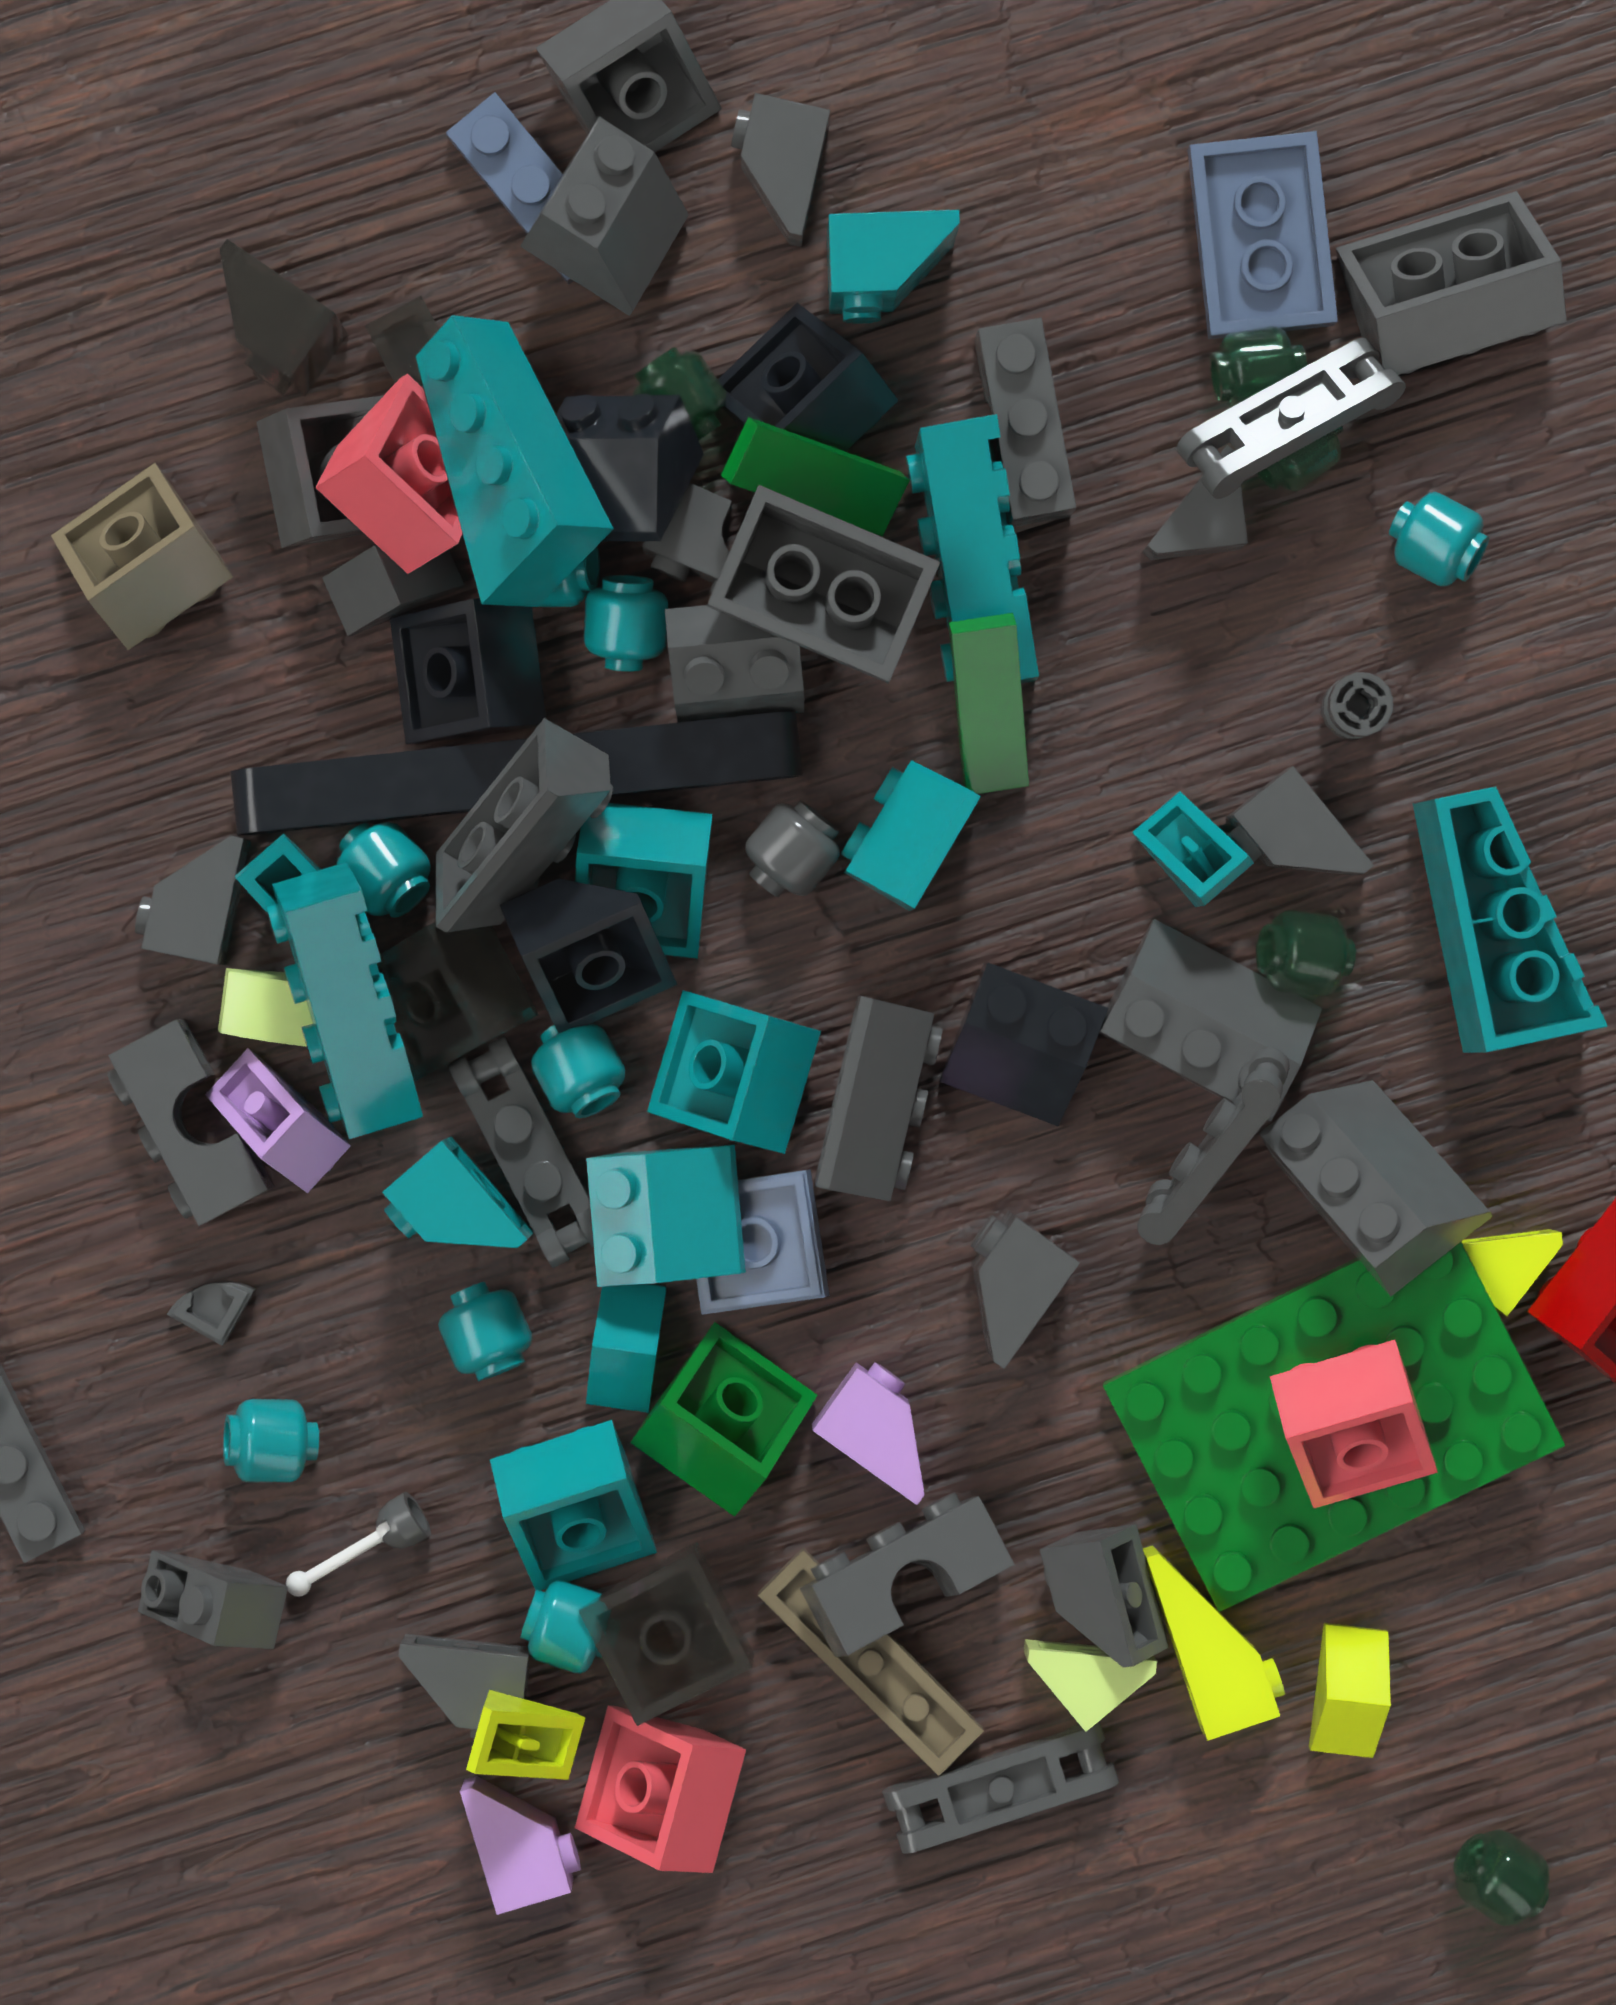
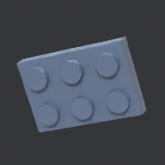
(1262, 234)

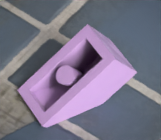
(277, 1121)
(874, 1428)
(518, 1847)

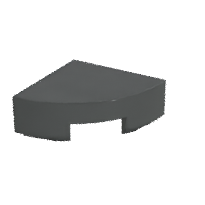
(213, 1308)

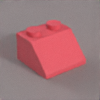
(394, 479)
(1353, 1424)
(660, 1791)

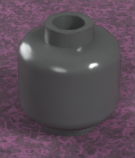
(792, 849)

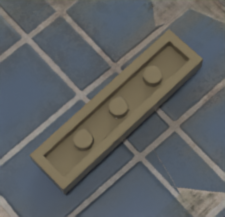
(880, 1675)

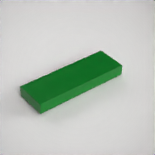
(815, 475)
(989, 703)

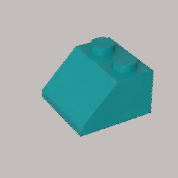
(882, 258)
(910, 834)
(657, 857)
(733, 1072)
(453, 1202)
(665, 1215)
(572, 1505)

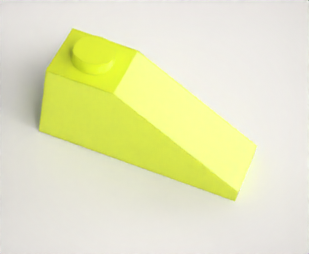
(1219, 1665)

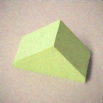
(1086, 1677)

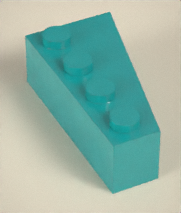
(507, 463)
(969, 530)
(1497, 930)
(346, 1000)

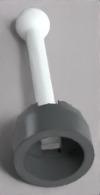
(398, 1525)

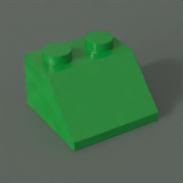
(724, 1419)

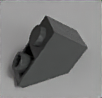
(212, 1601)

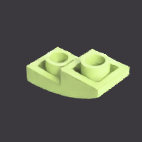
(262, 1008)

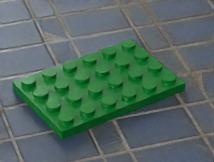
(1218, 1444)

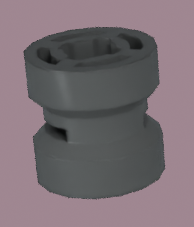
(1346, 710)

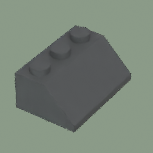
(1454, 283)
(823, 584)
(519, 827)
(1204, 1014)
(877, 1099)
(1374, 1180)

